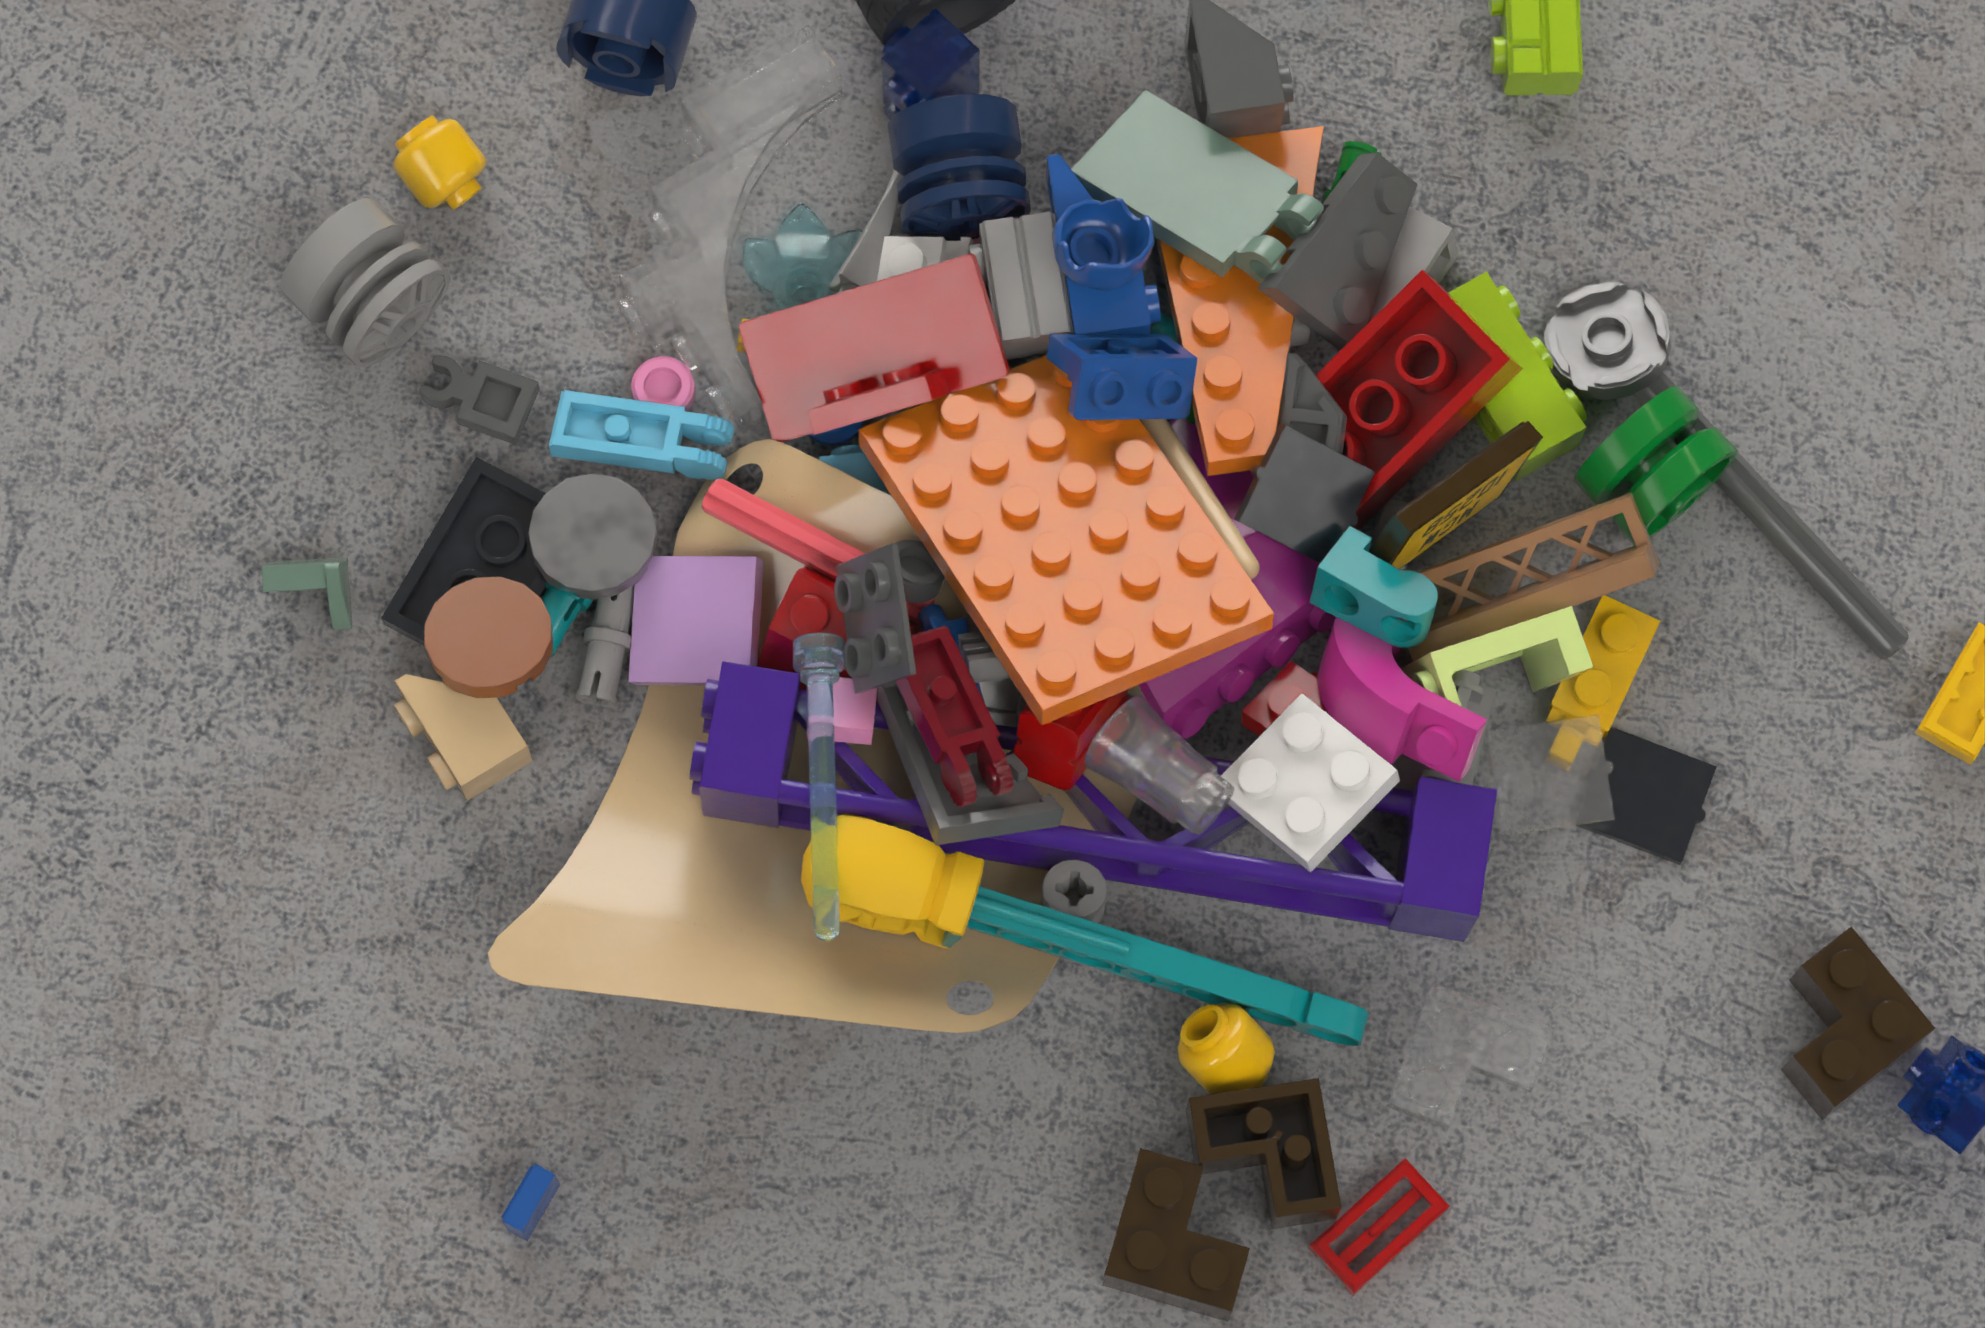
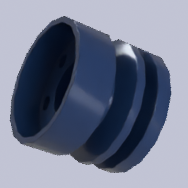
(957, 165)

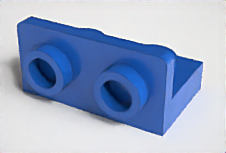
(1125, 375)

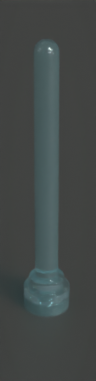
(819, 661)

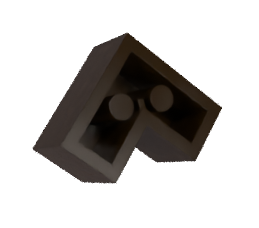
(1866, 1018)
(1281, 1131)
(1157, 1254)

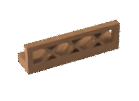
(1550, 591)

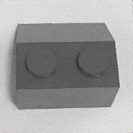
(1234, 74)

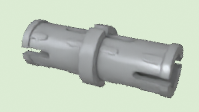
(607, 644)

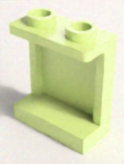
(1548, 647)

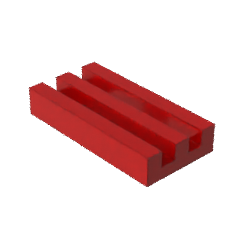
(1339, 1263)

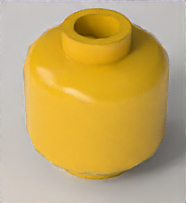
(439, 163)
(1225, 1049)

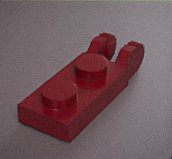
(953, 717)

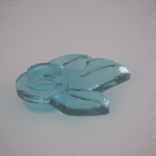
(797, 257)

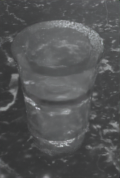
(1158, 766)

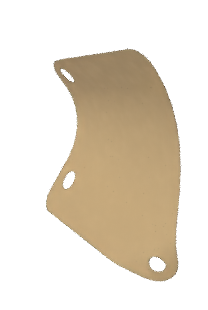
(718, 905)

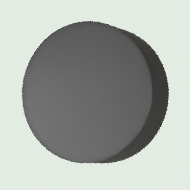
(919, 572)

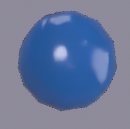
(1102, 243)

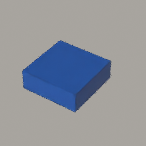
(530, 1201)

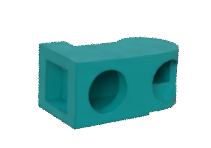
(1374, 593)

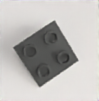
(875, 619)

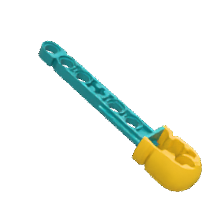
(909, 885)

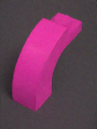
(1388, 709)

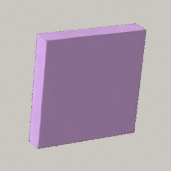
(694, 617)

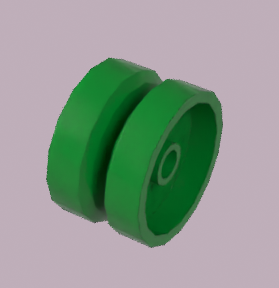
(1655, 463)

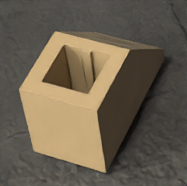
(470, 735)

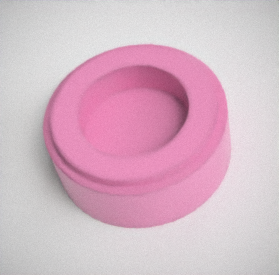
(664, 382)

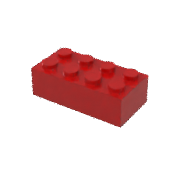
(1412, 385)

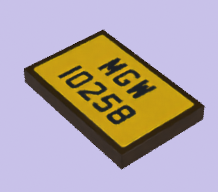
(1455, 497)

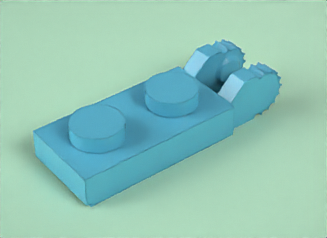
(638, 435)

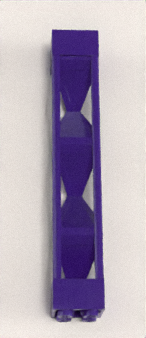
(1435, 888)

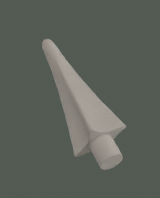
(864, 259)

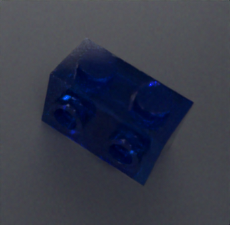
(928, 64)

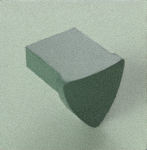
(314, 574)

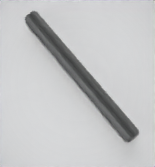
(1801, 546)

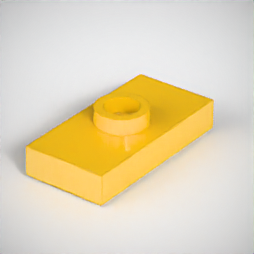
(1958, 710)

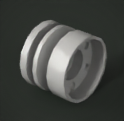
(364, 282)

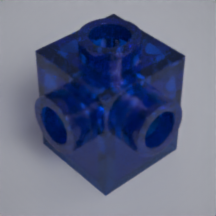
(1947, 1093)

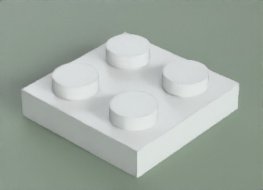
(1308, 782)

